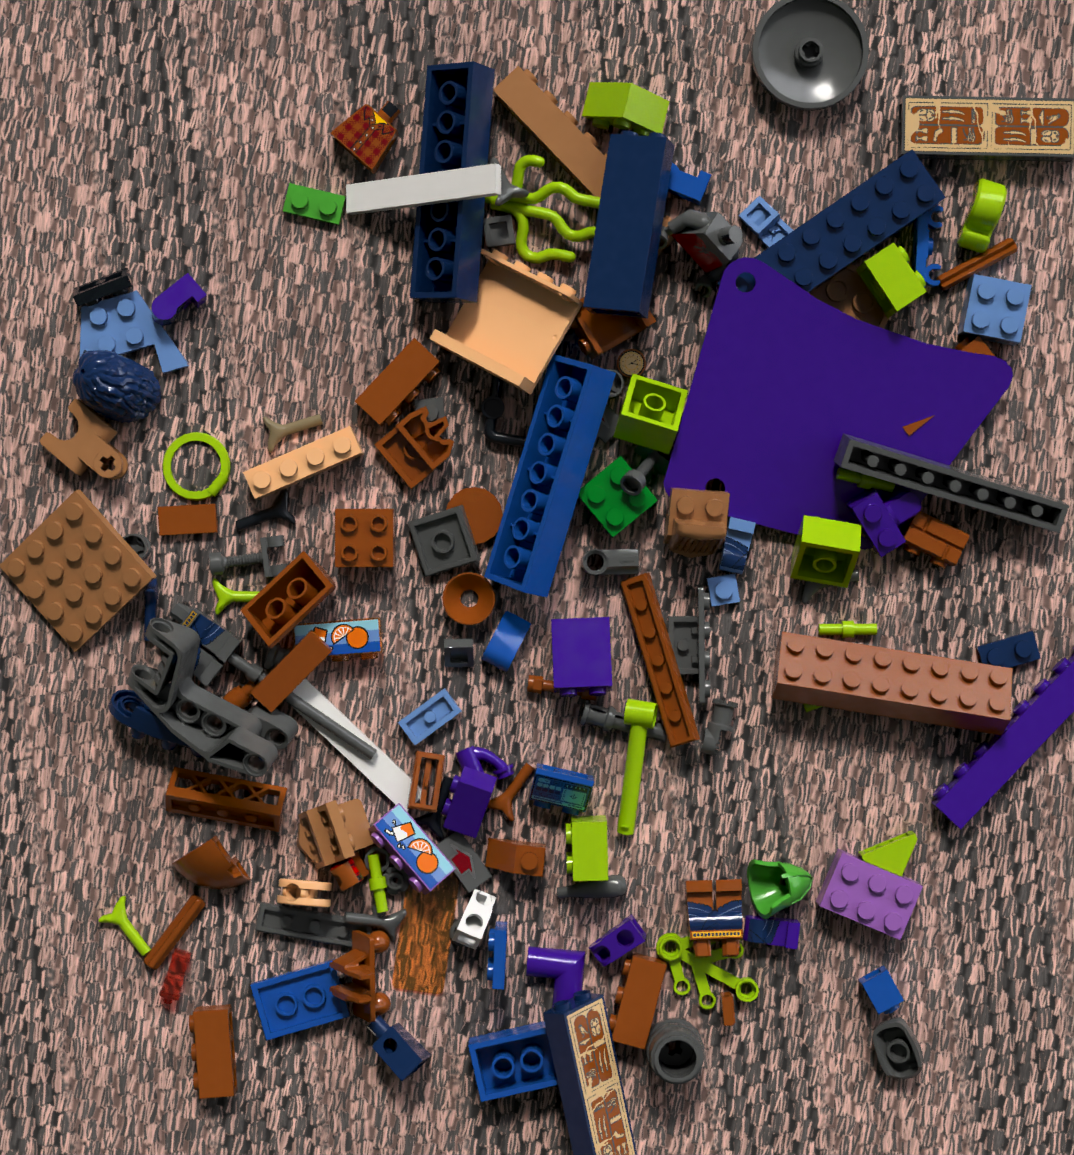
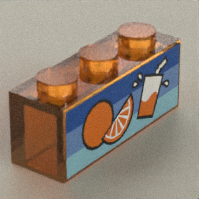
(346, 637)

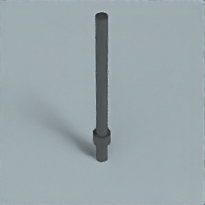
(255, 674)

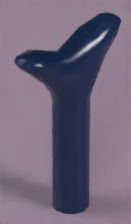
(151, 598)

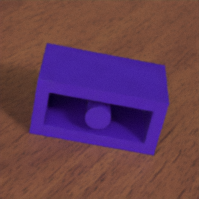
(469, 802)

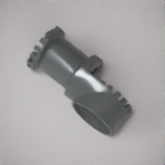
(721, 720)

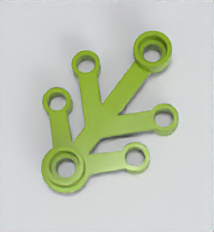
(700, 967)

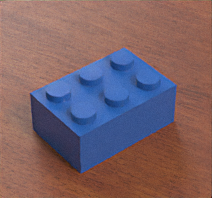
(512, 1061)

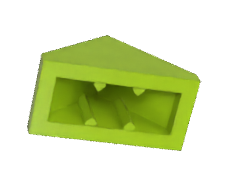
(892, 853)

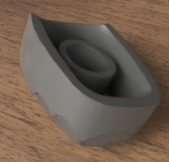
(898, 1049)

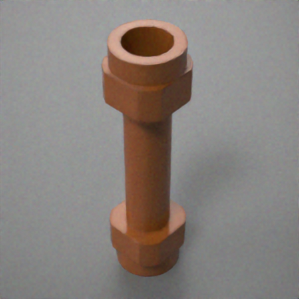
(537, 684)

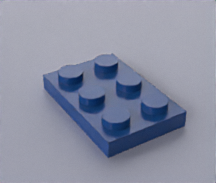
(298, 1000)

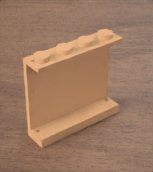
(513, 323)

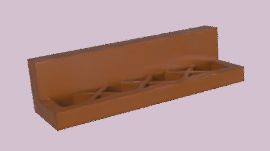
(224, 805)

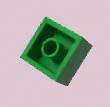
(609, 502)

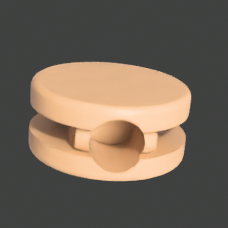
(303, 892)

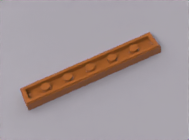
(660, 660)

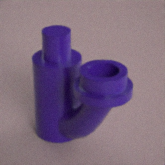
(471, 758)

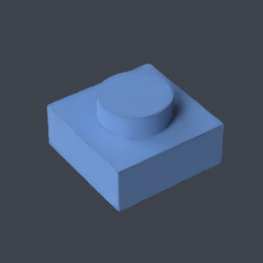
(723, 590)

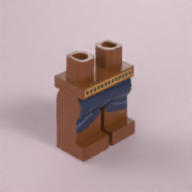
(715, 925)

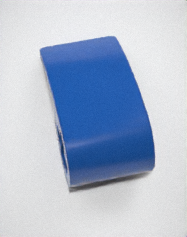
(506, 641)

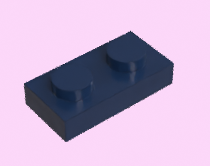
(1010, 650)

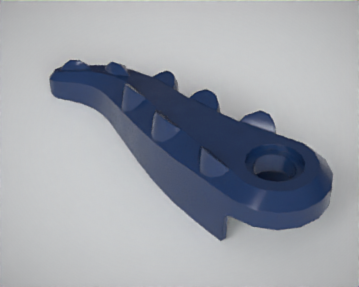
(143, 720)

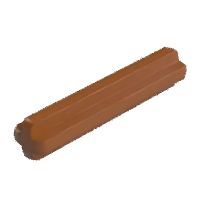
(977, 263)
(174, 932)

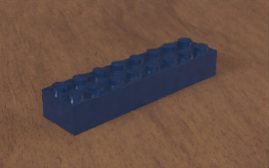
(452, 138)
(852, 225)

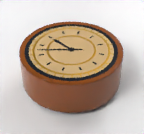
(631, 362)

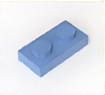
(429, 716)

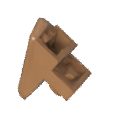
(696, 521)
(333, 832)

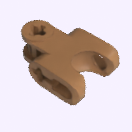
(89, 446)

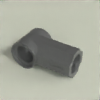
(613, 561)

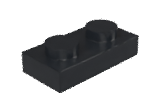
(114, 284)

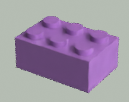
(869, 894)

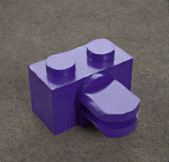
(881, 517)

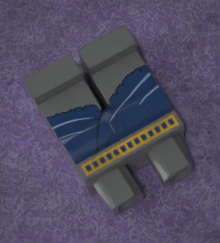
(212, 636)

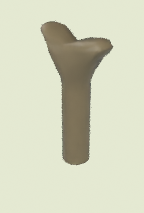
(279, 431)

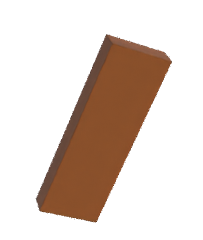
(291, 671)

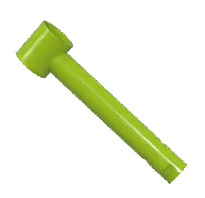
(640, 717)

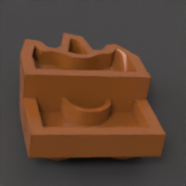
(416, 446)

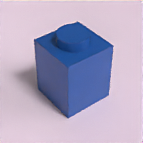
(881, 990)

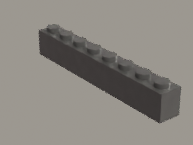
(951, 483)

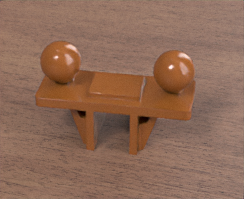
(360, 965)

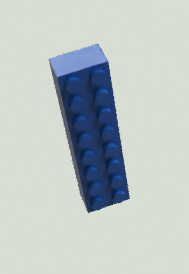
(549, 475)

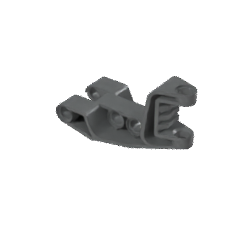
(200, 718)

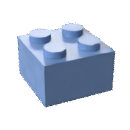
(994, 309)

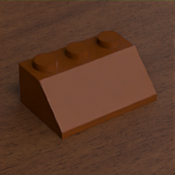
(288, 598)

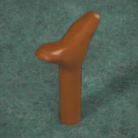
(504, 801)

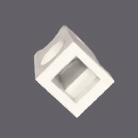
(474, 919)

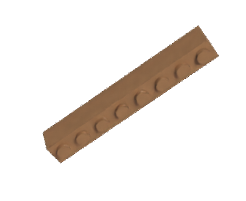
(556, 132)

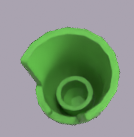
(768, 894)

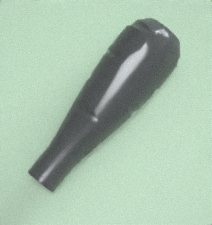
(612, 888)

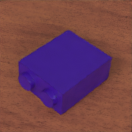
(581, 656)

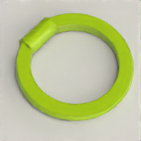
(216, 486)

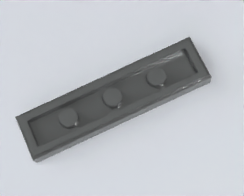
(306, 924)

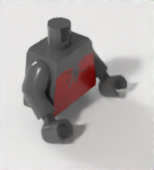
(707, 240)

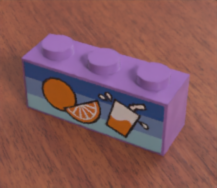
(411, 849)

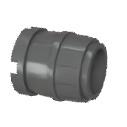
(675, 1067)

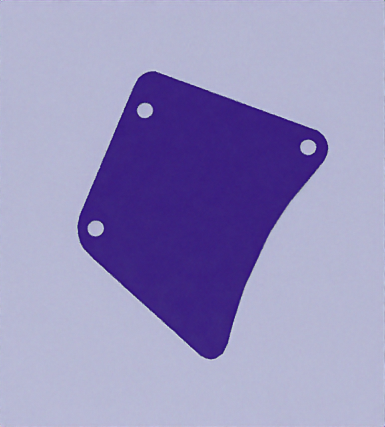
(794, 375)

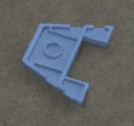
(126, 326)

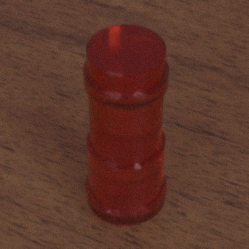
(174, 979)

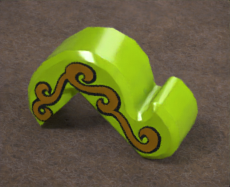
(982, 215)

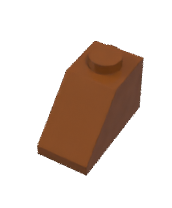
(516, 856)

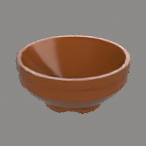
(452, 598)

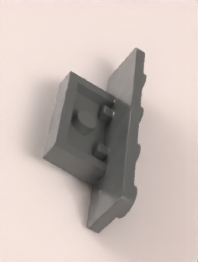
(688, 643)

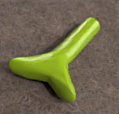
(227, 596)
(120, 918)

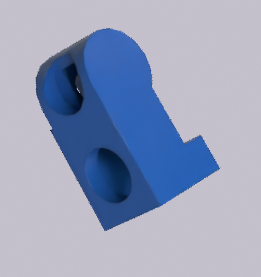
(687, 185)

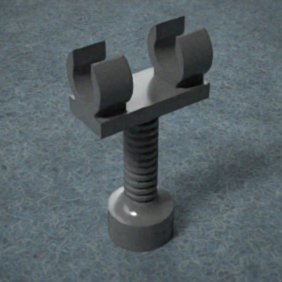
(634, 480)
(220, 563)

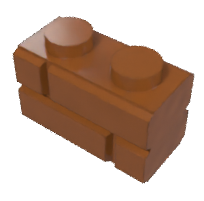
(934, 539)

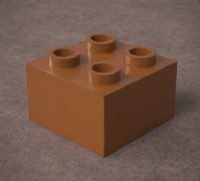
(365, 538)

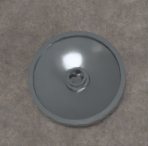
(810, 52)

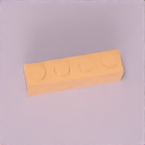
(303, 463)

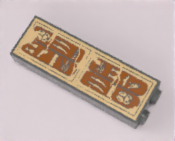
(986, 128)

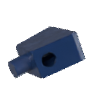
(409, 1052)

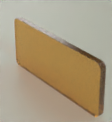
(425, 938)

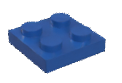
(497, 965)

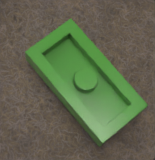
(314, 204)

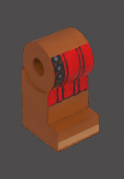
(349, 871)

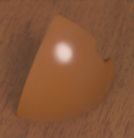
(211, 867)

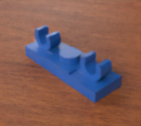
(924, 246)

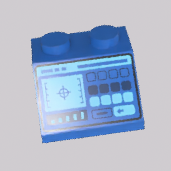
(561, 788)

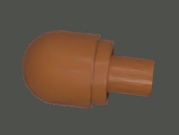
(240, 695)

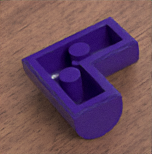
(560, 964)

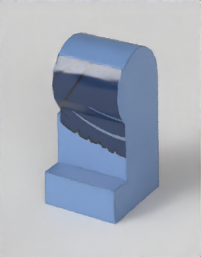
(736, 545)

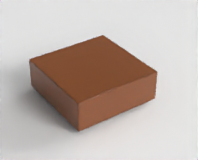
(727, 1008)

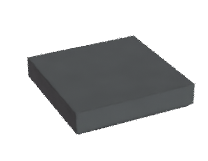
(444, 540)

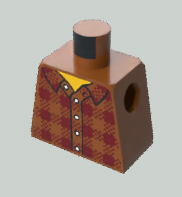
(368, 134)

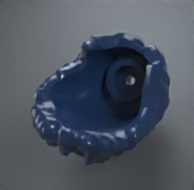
(116, 386)

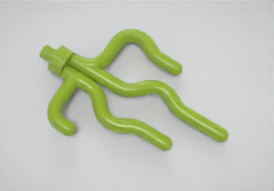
(520, 210)

